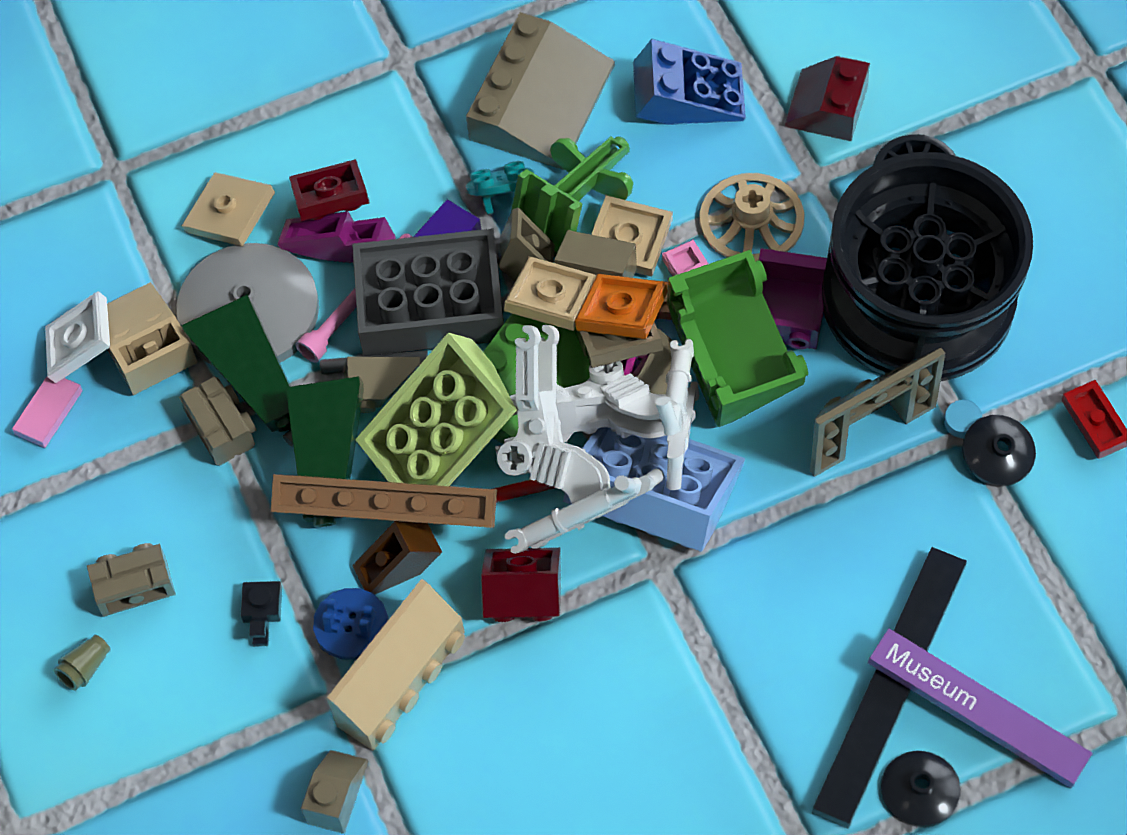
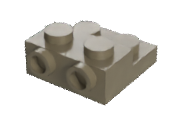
(607, 349)

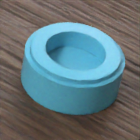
(960, 417)

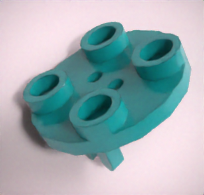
(488, 184)

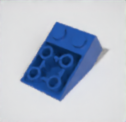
(686, 86)

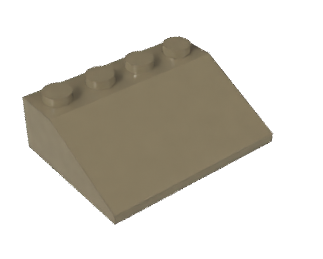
(538, 90)

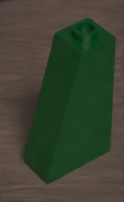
(243, 354)
(325, 430)

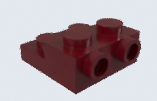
(329, 190)

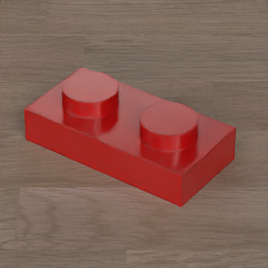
(1096, 419)

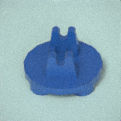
(334, 619)

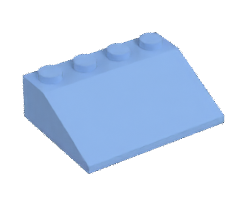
(677, 515)

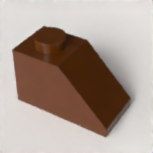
(397, 556)

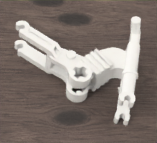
(631, 409)
(542, 453)

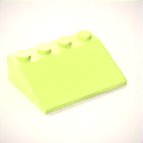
(439, 416)

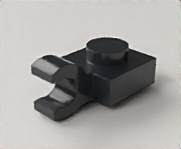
(260, 606)

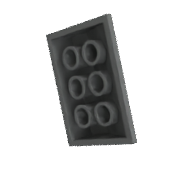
(426, 287)

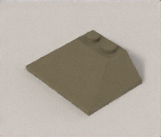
(908, 389)

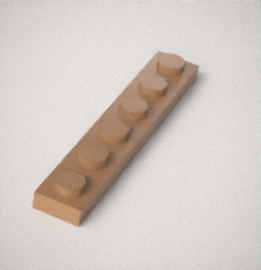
(384, 500)

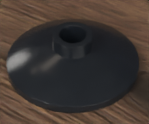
(990, 462)
(916, 805)

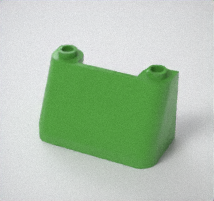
(734, 337)

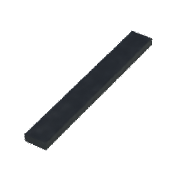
(886, 696)

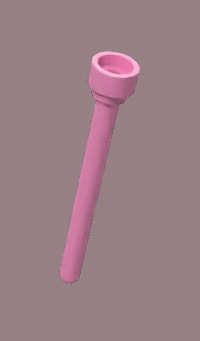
(314, 344)

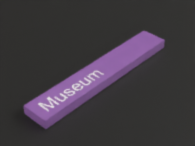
(980, 708)

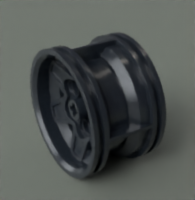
(931, 193)

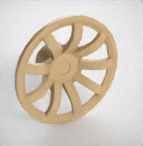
(752, 212)

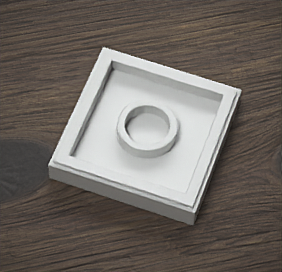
(77, 337)

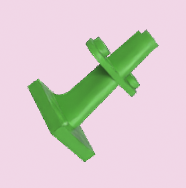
(558, 206)

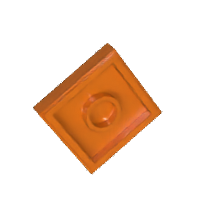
(621, 306)

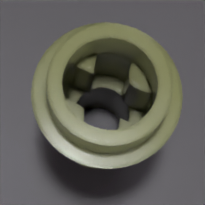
(81, 663)

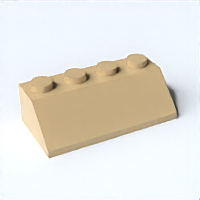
(396, 666)

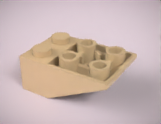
(146, 339)

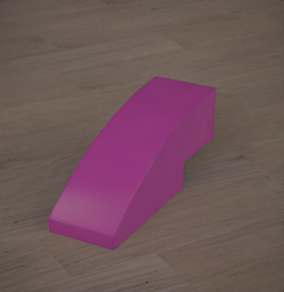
(332, 236)

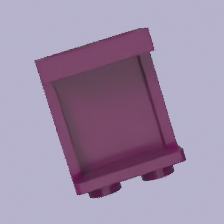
(794, 295)

